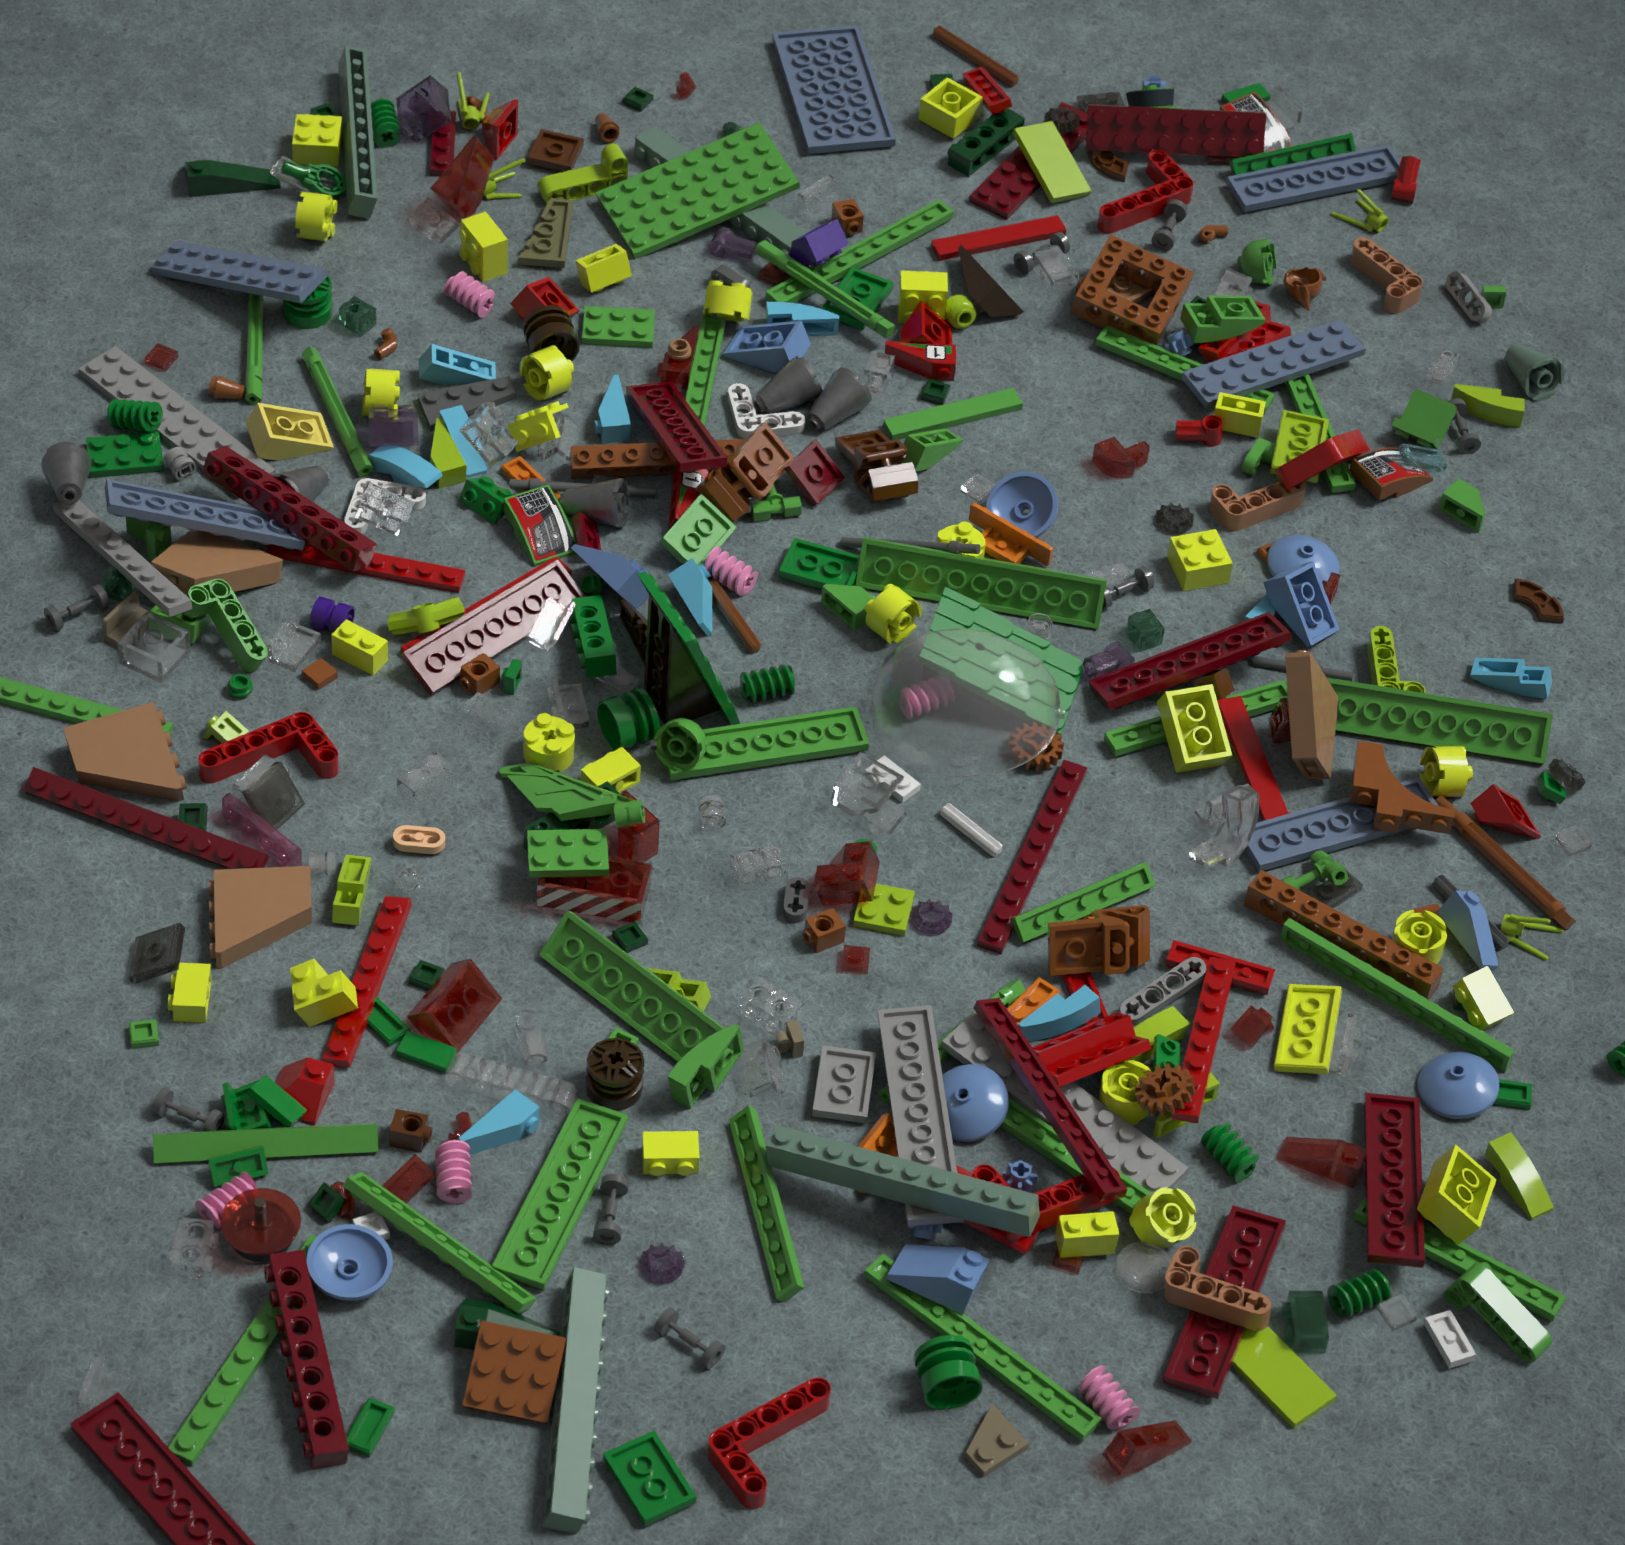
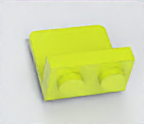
(535, 426)

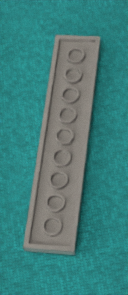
(182, 423)
(917, 1096)
(1119, 1141)

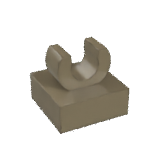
(790, 1040)

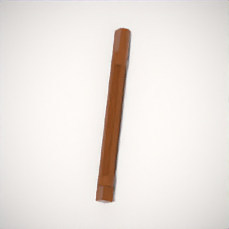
(1508, 866)

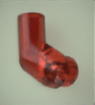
(688, 85)
(464, 1123)
(348, 1208)

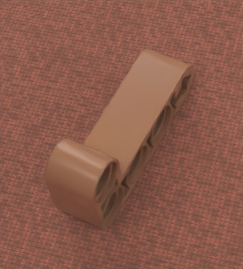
(1401, 284)
(1260, 505)
(1211, 1296)

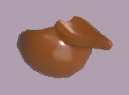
(1304, 284)

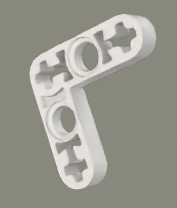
(752, 420)
(408, 491)

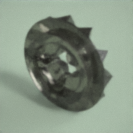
(1063, 125)
(1174, 525)
(1566, 774)

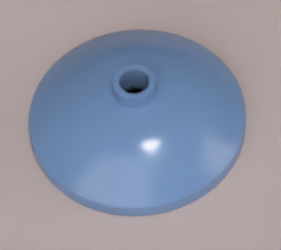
(1025, 492)
(1301, 549)
(1458, 1085)
(983, 1107)
(354, 1250)

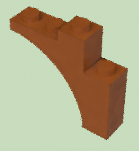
(1394, 804)

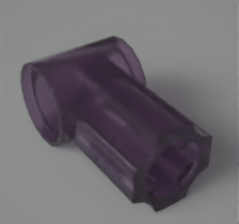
(726, 242)
(1109, 660)

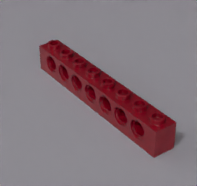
(289, 508)
(293, 1269)

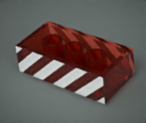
(614, 896)

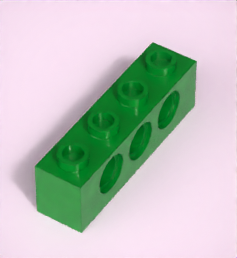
(593, 637)

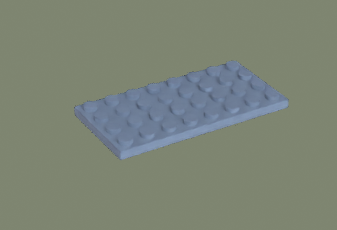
(833, 89)

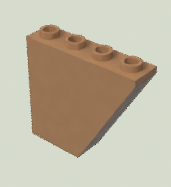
(206, 557)
(1311, 715)
(127, 753)
(256, 909)

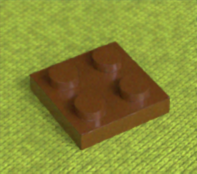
(555, 150)

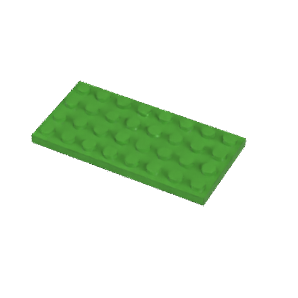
(697, 190)

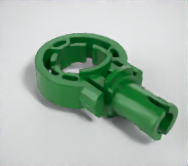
(310, 177)

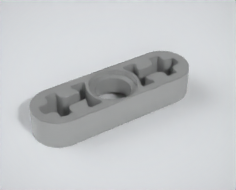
(1476, 301)

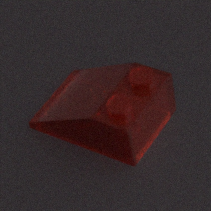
(465, 179)

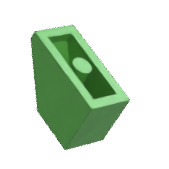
(1463, 504)
(847, 603)

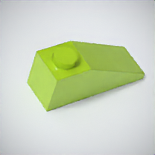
(447, 457)

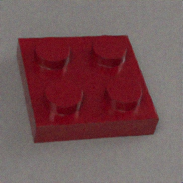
(814, 473)

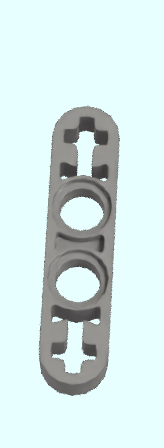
(1165, 994)

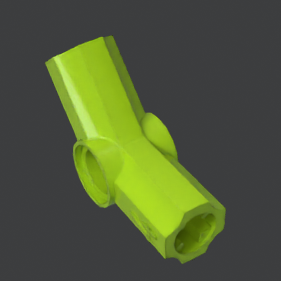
(425, 616)

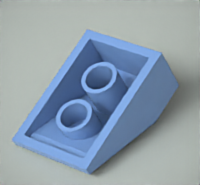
(768, 345)
(616, 572)
(1302, 602)
(940, 1273)

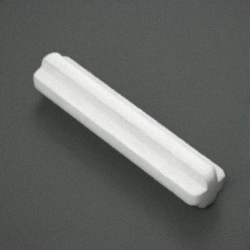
(971, 830)

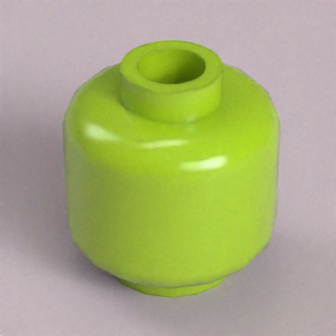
(960, 312)

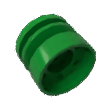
(314, 310)
(628, 718)
(947, 1372)

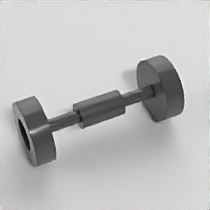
(1163, 238)
(1024, 261)
(1467, 442)
(1143, 579)
(98, 596)
(164, 1101)
(613, 1186)
(668, 1321)

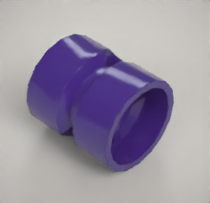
(327, 614)

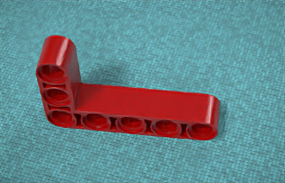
(1138, 207)
(1321, 457)
(275, 739)
(1065, 1198)
(760, 1433)

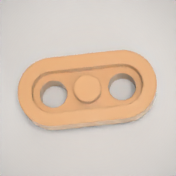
(419, 839)

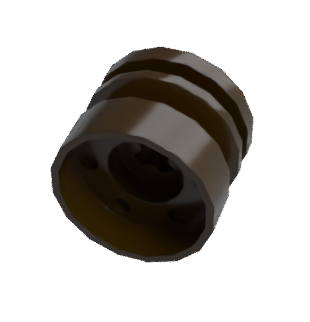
(550, 327)
(615, 1074)

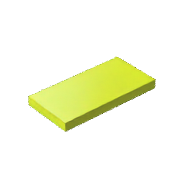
(1308, 1029)

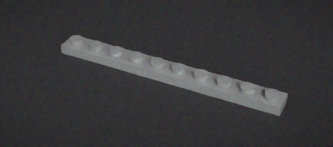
(123, 558)

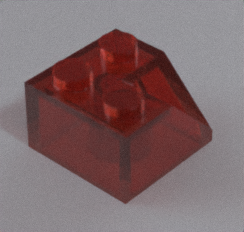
(848, 876)

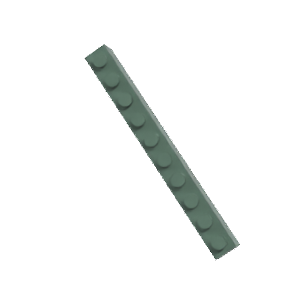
(357, 132)
(759, 223)
(903, 1180)
(575, 1401)

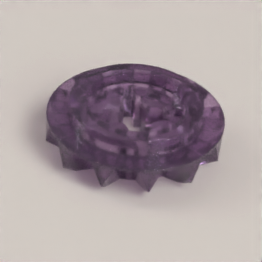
(923, 922)
(666, 1272)

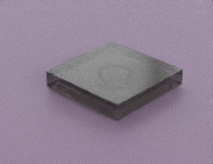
(274, 795)
(157, 953)

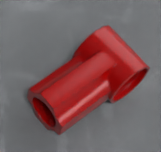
(1406, 184)
(1207, 431)

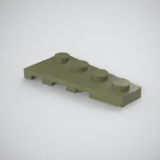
(550, 236)

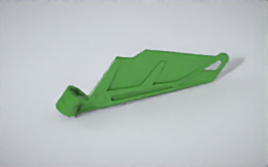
(571, 797)

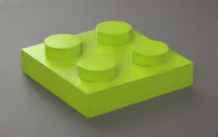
(887, 912)

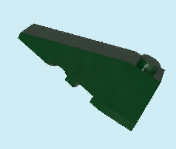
(218, 177)
(475, 1310)

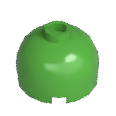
(1258, 261)
(680, 744)

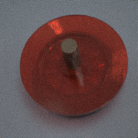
(260, 1223)

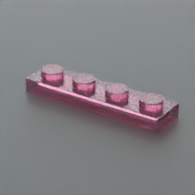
(261, 831)

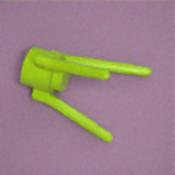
(470, 115)
(491, 183)
(1375, 218)
(1514, 925)

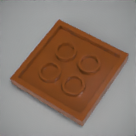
(514, 1372)

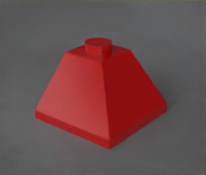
(501, 128)
(539, 294)
(926, 327)
(1503, 813)
(309, 1084)

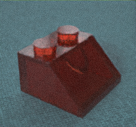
(640, 840)

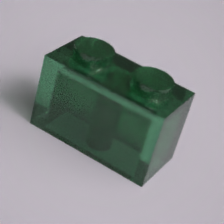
(1306, 1322)

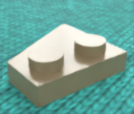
(994, 1443)

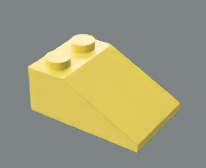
(287, 432)

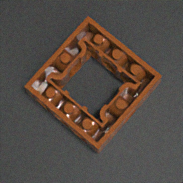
(1143, 268)

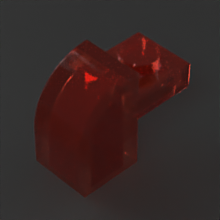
(1119, 461)

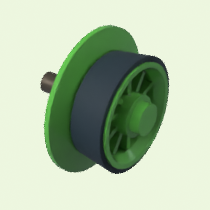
(1152, 97)

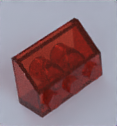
(455, 1005)

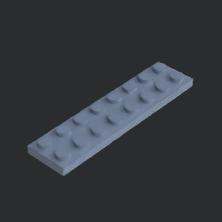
(1314, 178)
(239, 271)
(1274, 362)
(197, 514)
(1319, 829)

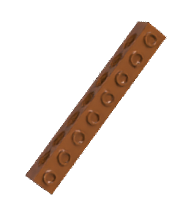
(629, 459)
(1282, 901)

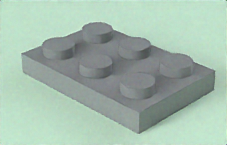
(844, 1084)

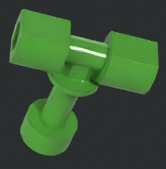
(775, 504)
(1322, 869)

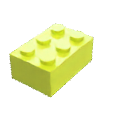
(1194, 728)
(1456, 1194)

